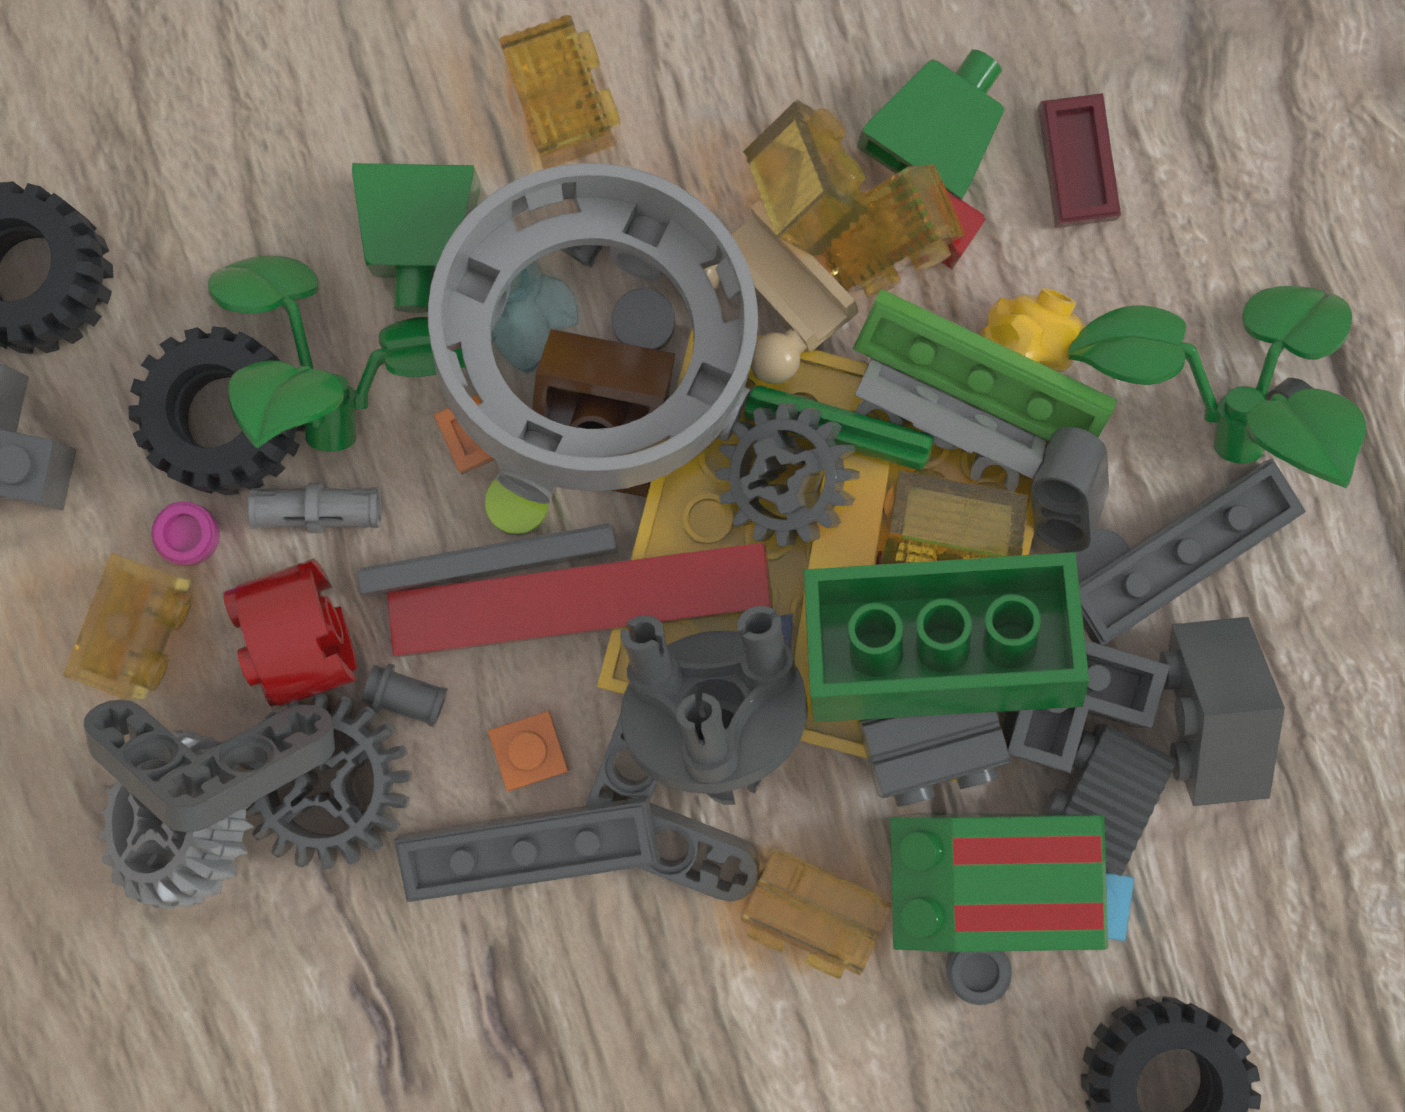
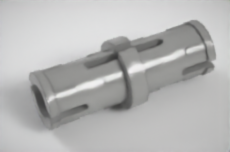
(315, 508)

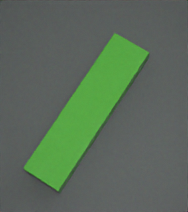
(979, 370)

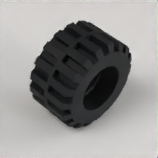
(74, 274)
(166, 404)
(1161, 1027)

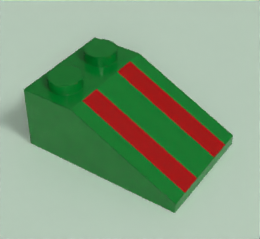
(998, 882)

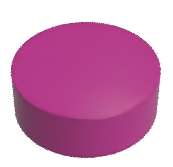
(185, 533)

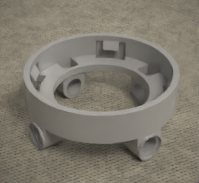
(649, 232)

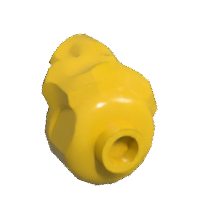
(1036, 326)

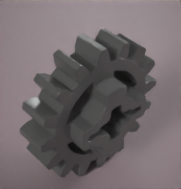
(799, 496)

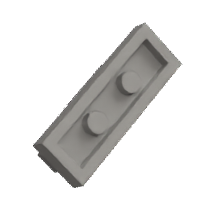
(951, 422)

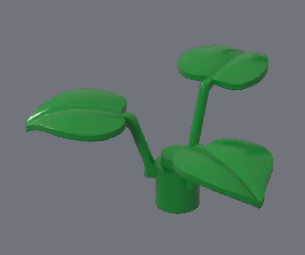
(276, 395)
(1307, 430)

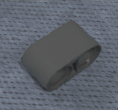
(1070, 489)

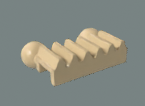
(794, 291)

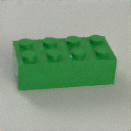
(945, 637)

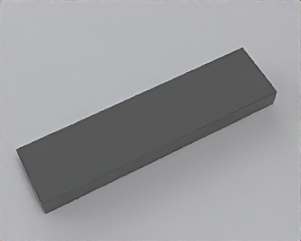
(1186, 551)
(487, 560)
(527, 849)

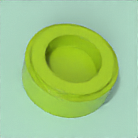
(513, 513)

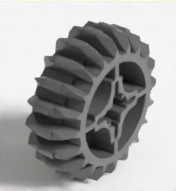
(361, 826)

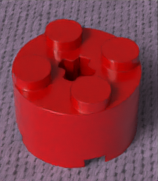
(291, 634)

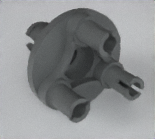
(712, 704)

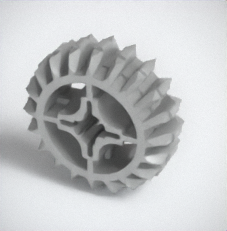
(167, 864)

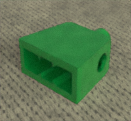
(938, 121)
(408, 220)

